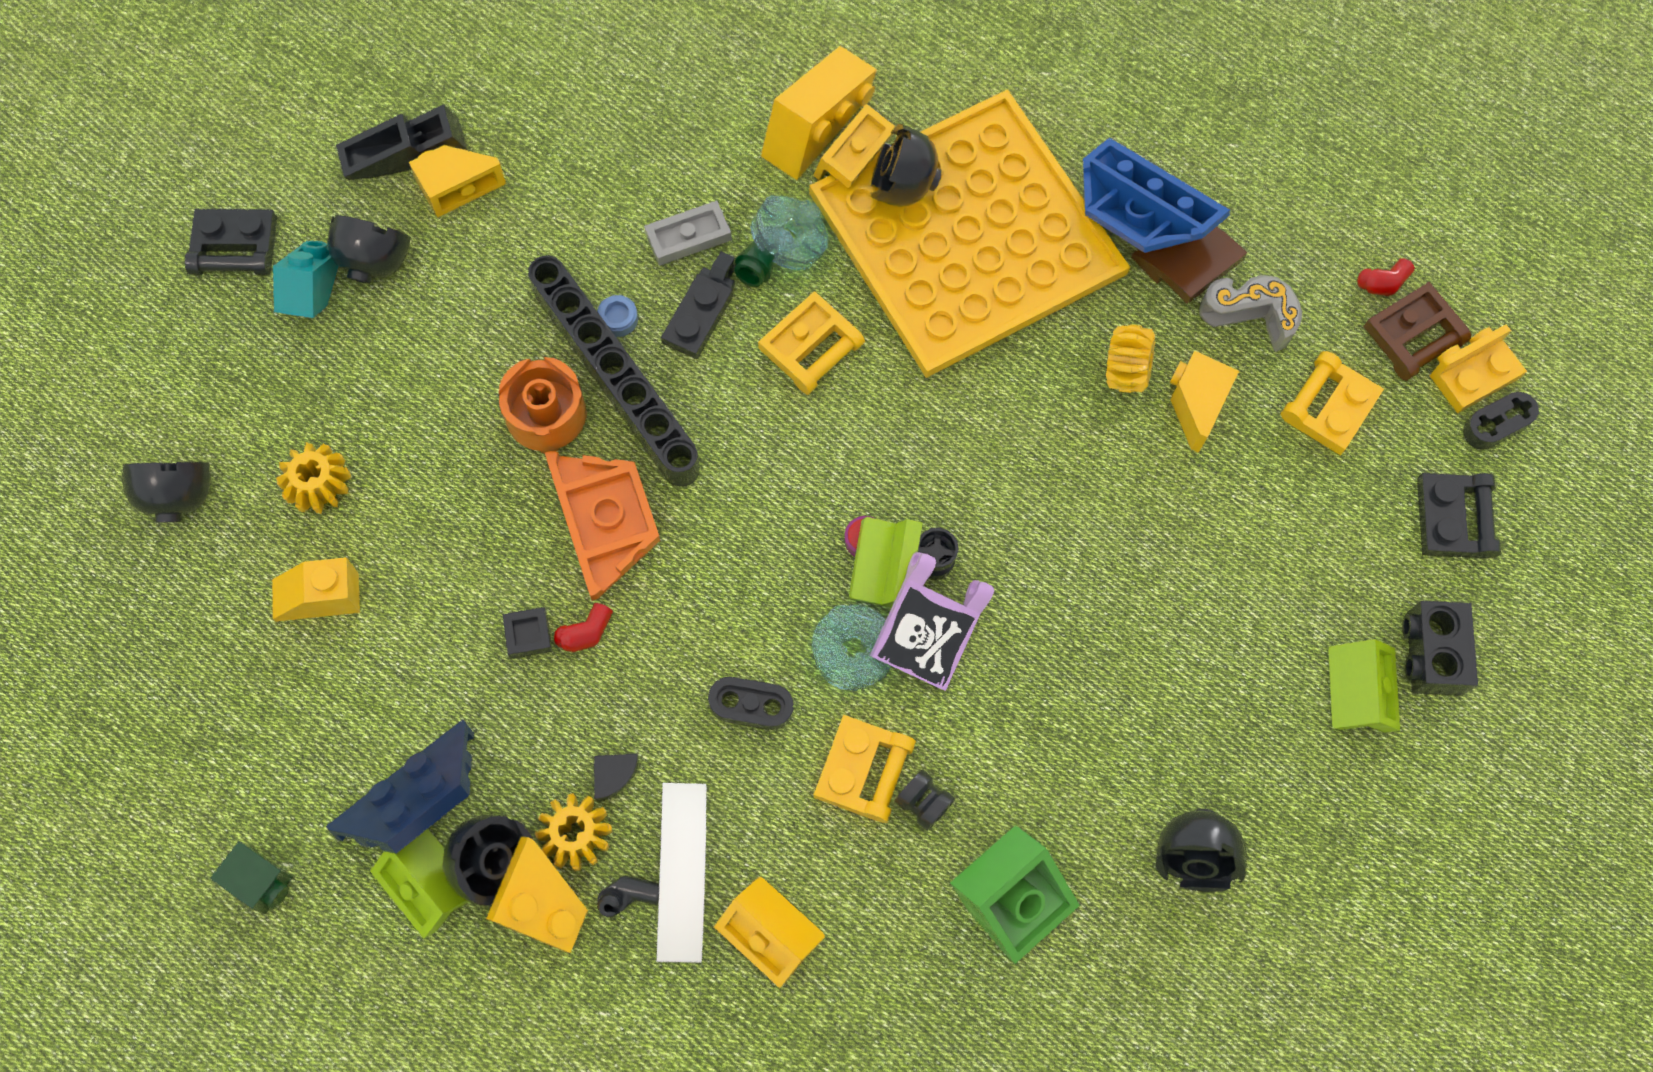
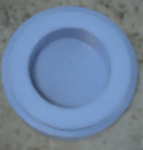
(619, 314)

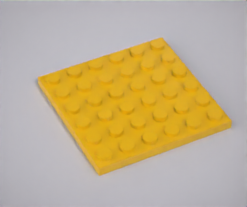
(982, 250)

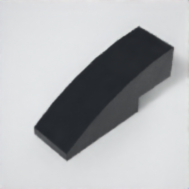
(396, 142)

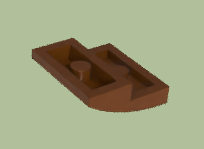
(1192, 265)

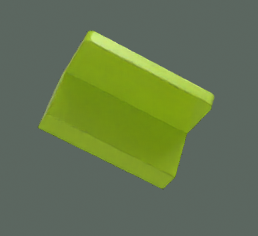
(883, 559)
(1364, 686)
(418, 883)

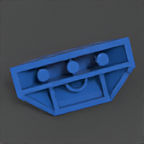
(1144, 201)

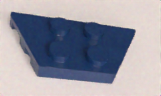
(412, 796)

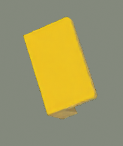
(855, 146)
(769, 931)

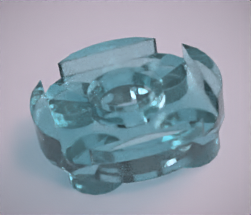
(800, 218)
(832, 658)

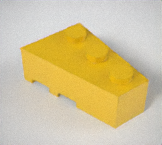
(816, 110)

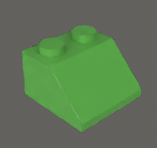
(1015, 893)

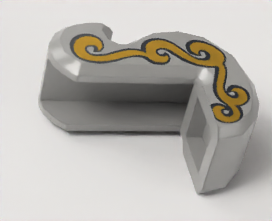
(1257, 298)

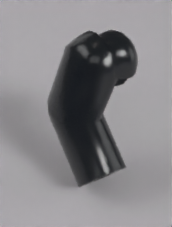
(624, 892)

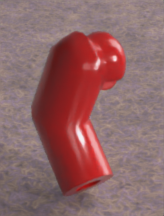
(1386, 281)
(584, 634)

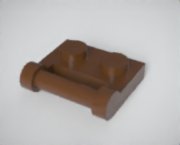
(1411, 319)

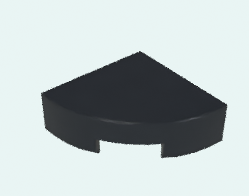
(613, 774)

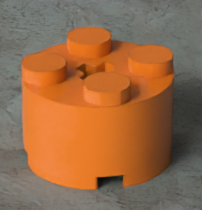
(542, 404)

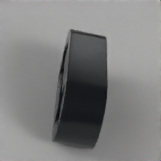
(1505, 427)

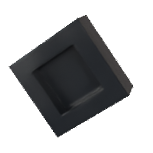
(527, 633)

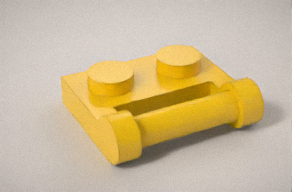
(801, 333)
(1343, 410)
(851, 762)

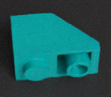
(304, 280)

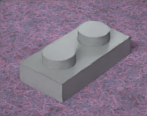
(688, 233)

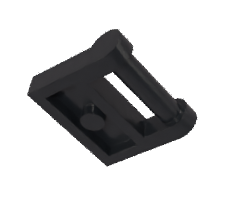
(231, 231)
(1444, 515)

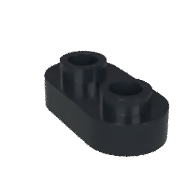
(752, 700)

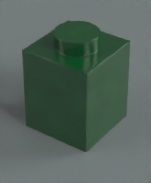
(252, 878)

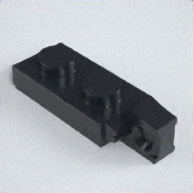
(701, 308)

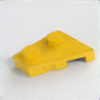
(537, 899)

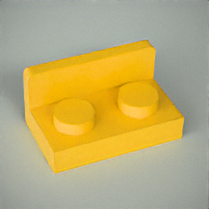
(1477, 369)

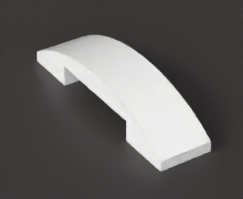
(682, 873)

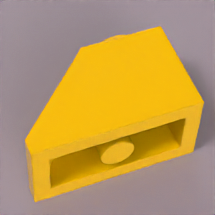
(455, 177)
(1200, 395)
(316, 590)

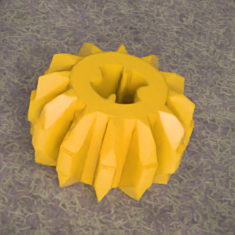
(1130, 358)
(313, 478)
(562, 823)

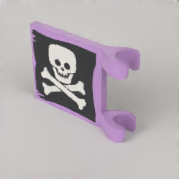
(927, 629)

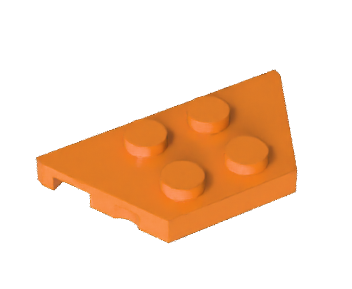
(604, 516)

